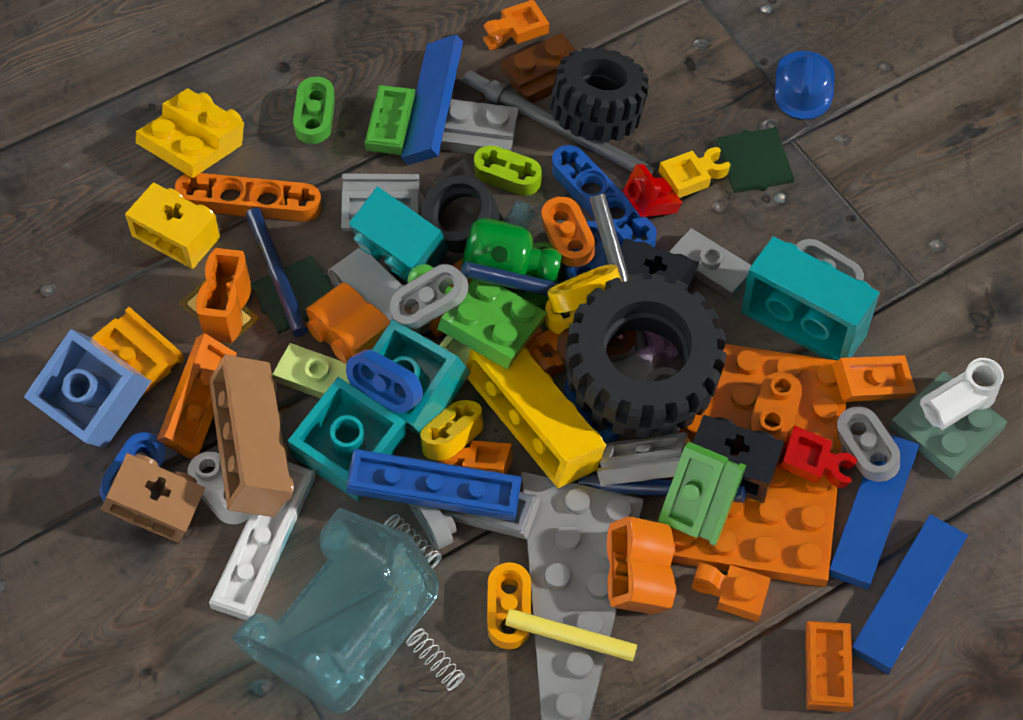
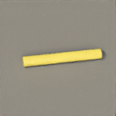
(571, 635)

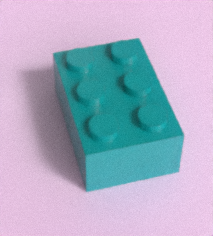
(808, 300)

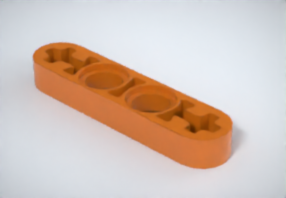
(250, 191)

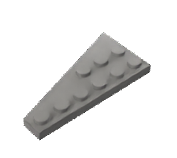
(570, 587)

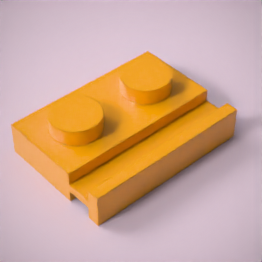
(140, 346)

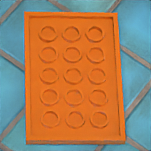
(794, 527)

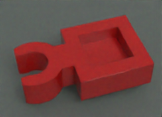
(811, 458)

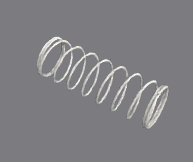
(429, 558)
(409, 644)

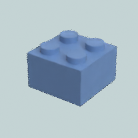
(87, 389)

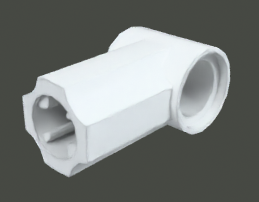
(962, 394)

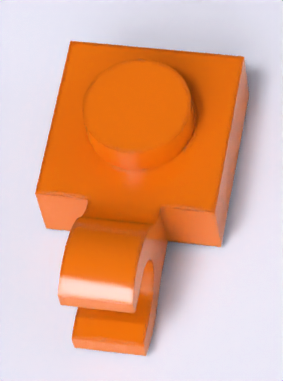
(519, 22)
(739, 591)

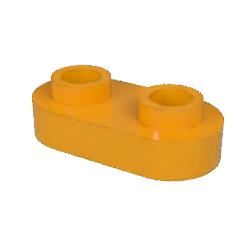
(500, 603)

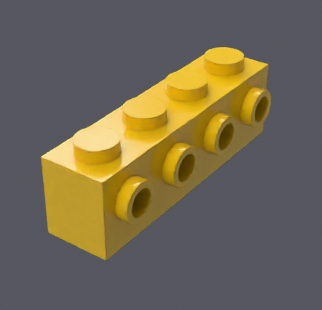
(538, 416)

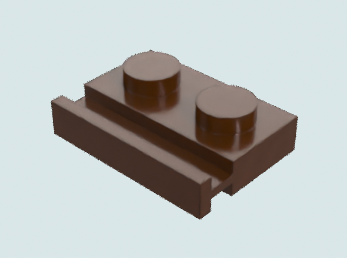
(535, 69)

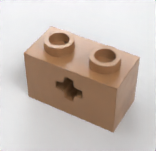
(131, 498)

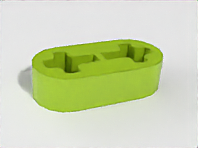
(507, 170)

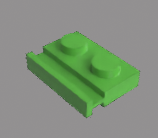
(701, 493)

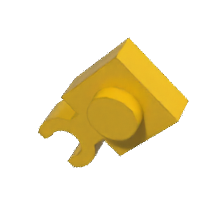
(691, 174)

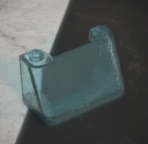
(348, 614)

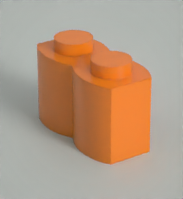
(223, 294)
(346, 322)
(640, 565)

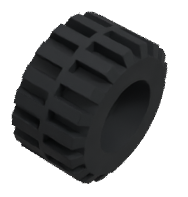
(599, 94)

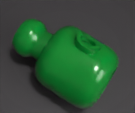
(510, 249)

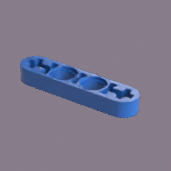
(589, 172)

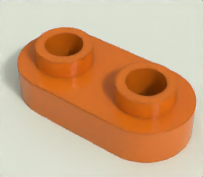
(570, 234)
(777, 406)

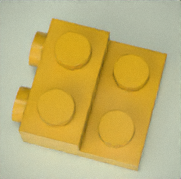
(192, 132)

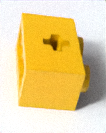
(173, 225)

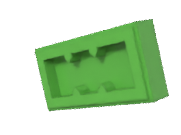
(389, 120)

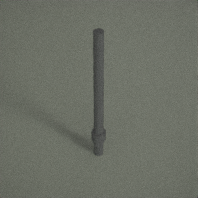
(499, 94)

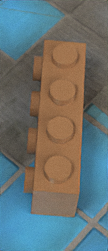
(250, 436)

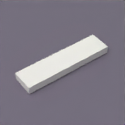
(259, 551)

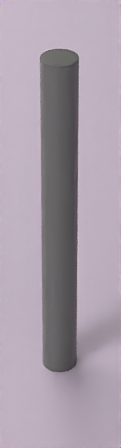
(612, 247)

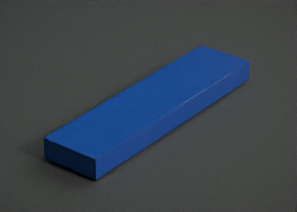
(432, 100)
(433, 485)
(871, 521)
(908, 594)

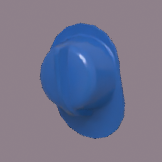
(804, 85)

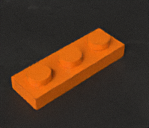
(191, 405)

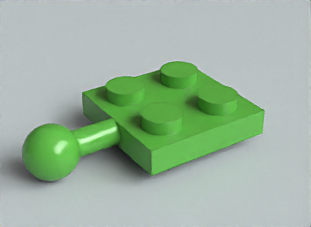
(489, 320)

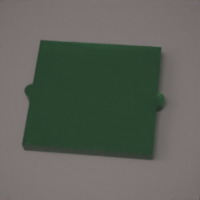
(755, 160)
(307, 285)

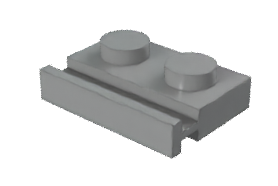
(478, 125)
(360, 186)
(641, 459)

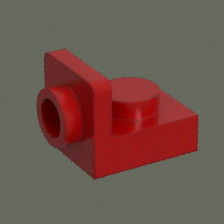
(649, 194)

